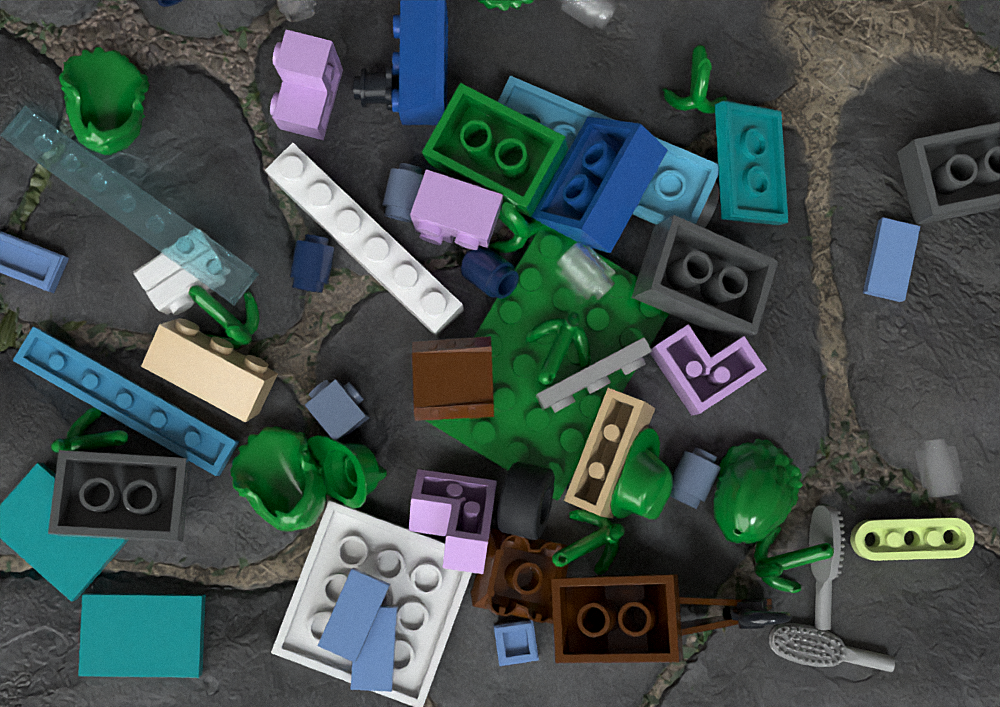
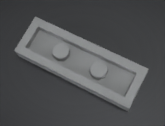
(594, 376)

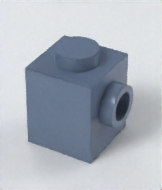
(337, 408)

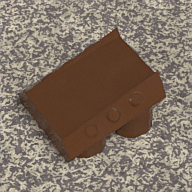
(452, 379)
(518, 577)

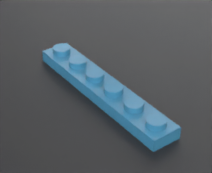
(126, 401)

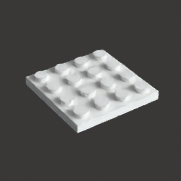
(418, 585)

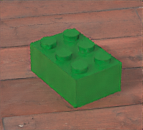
(495, 148)

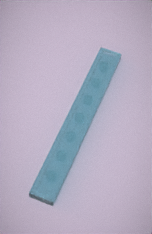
(130, 206)

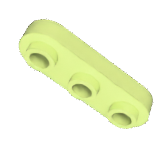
(927, 541)

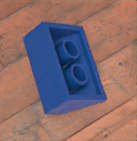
(421, 61)
(600, 182)

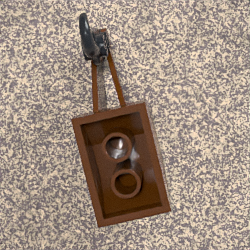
(638, 618)

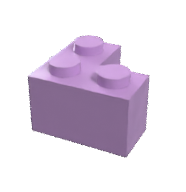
(309, 84)
(455, 209)
(701, 378)
(455, 509)

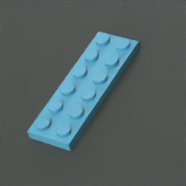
(676, 188)

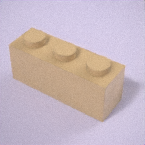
(209, 368)
(606, 451)

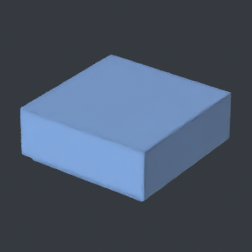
(516, 642)

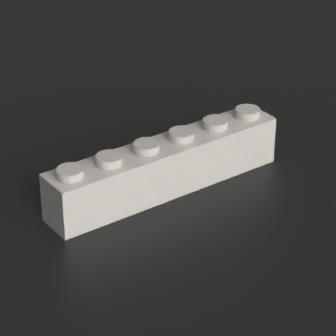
(365, 240)

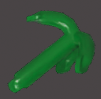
(698, 88)
(518, 225)
(567, 330)
(238, 333)
(78, 442)
(606, 534)
(771, 568)

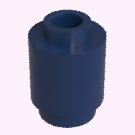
(312, 263)
(489, 272)

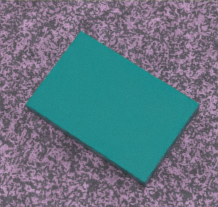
(751, 163)
(62, 560)
(142, 635)

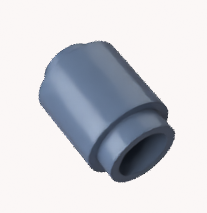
(402, 191)
(694, 477)

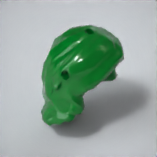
(104, 99)
(280, 478)
(754, 491)

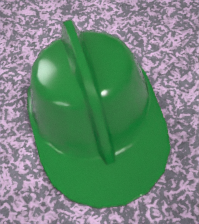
(347, 468)
(644, 480)

